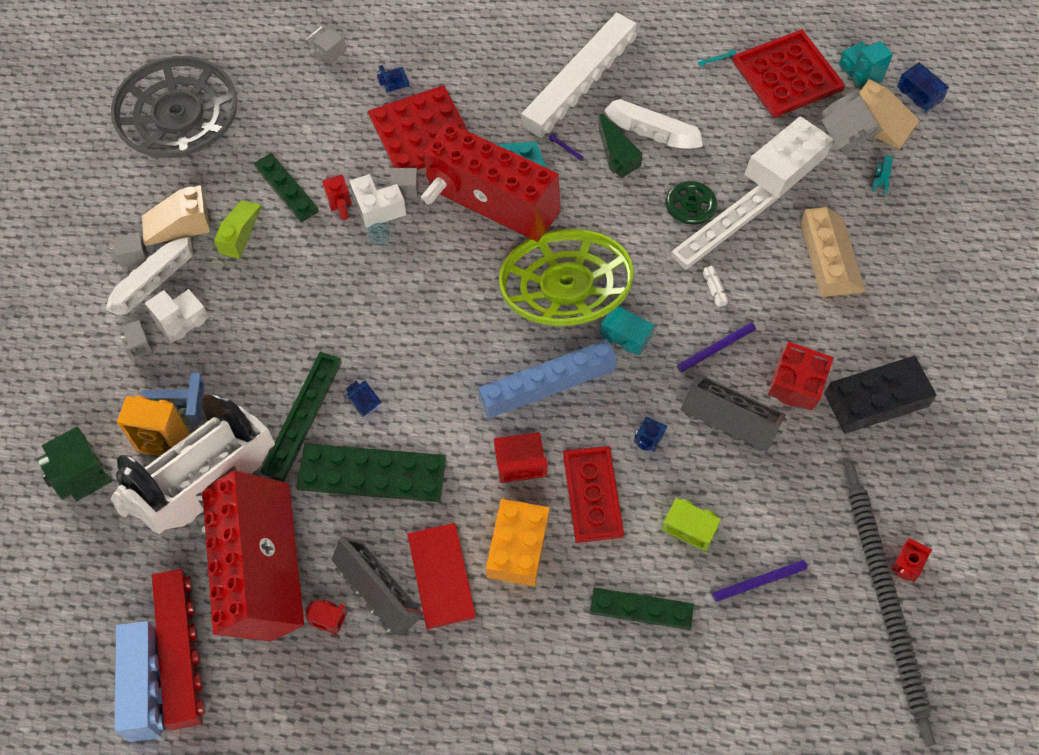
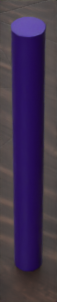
(714, 348)
(759, 581)

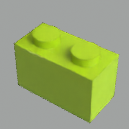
(691, 523)

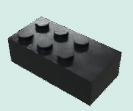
(880, 394)

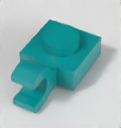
(883, 172)

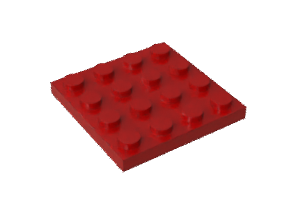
(788, 73)
(412, 123)

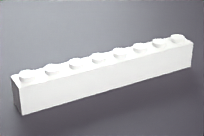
(578, 75)

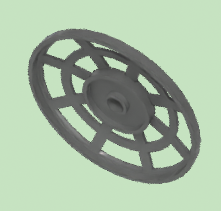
(174, 100)

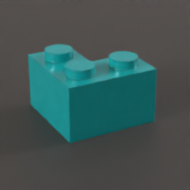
(866, 62)

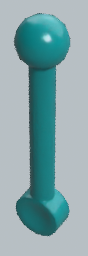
(731, 53)

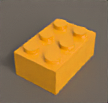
(151, 425)
(517, 542)

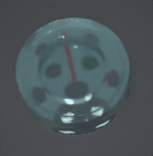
(378, 234)

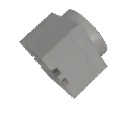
(850, 121)

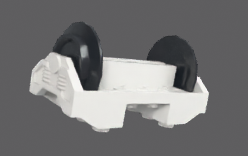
(167, 488)

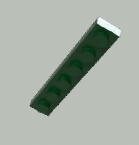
(301, 417)

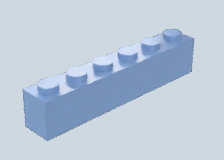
(547, 378)

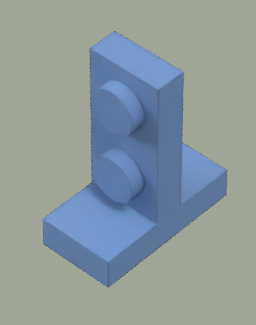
(188, 399)

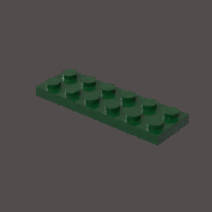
(371, 472)

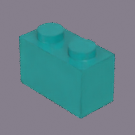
(627, 330)

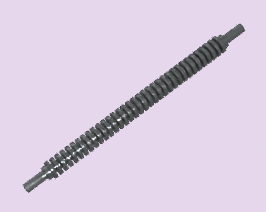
(890, 605)

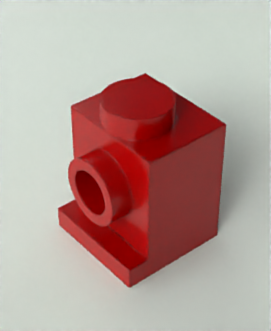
(916, 552)
(326, 616)

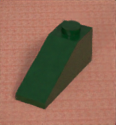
(620, 152)

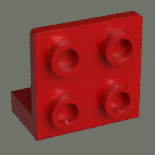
(520, 457)

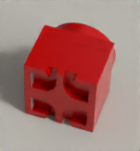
(800, 376)

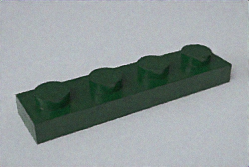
(286, 187)
(642, 608)

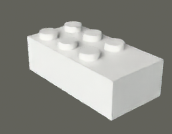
(788, 157)

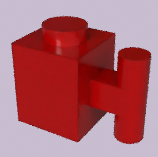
(337, 195)

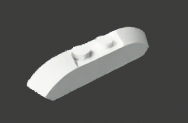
(654, 125)
(149, 275)

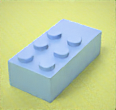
(137, 683)

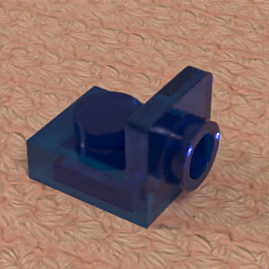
(392, 79)
(362, 397)
(649, 434)

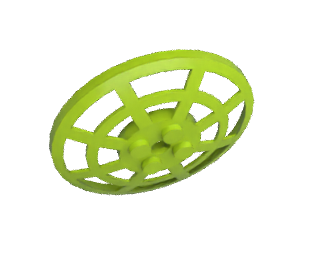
(575, 273)

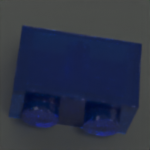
(922, 87)

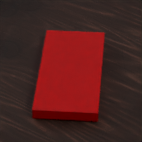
(593, 494)
(441, 576)

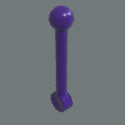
(553, 138)

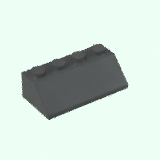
(732, 413)
(376, 586)

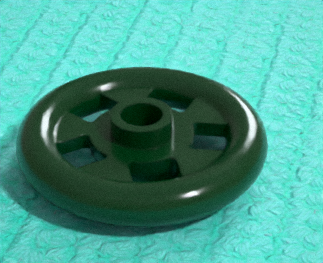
(681, 214)

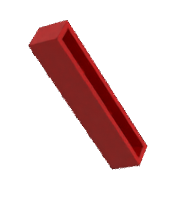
(177, 650)

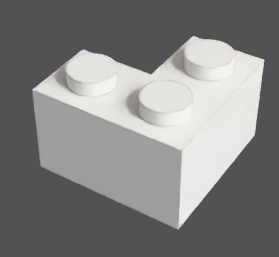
(376, 205)
(176, 315)

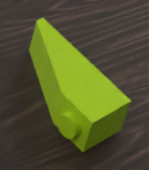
(236, 229)

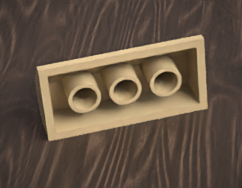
(831, 253)

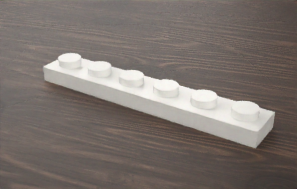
(722, 227)

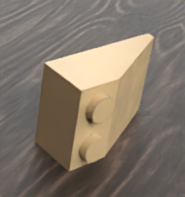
(890, 113)
(177, 217)

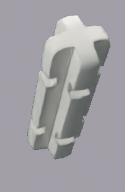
(715, 286)

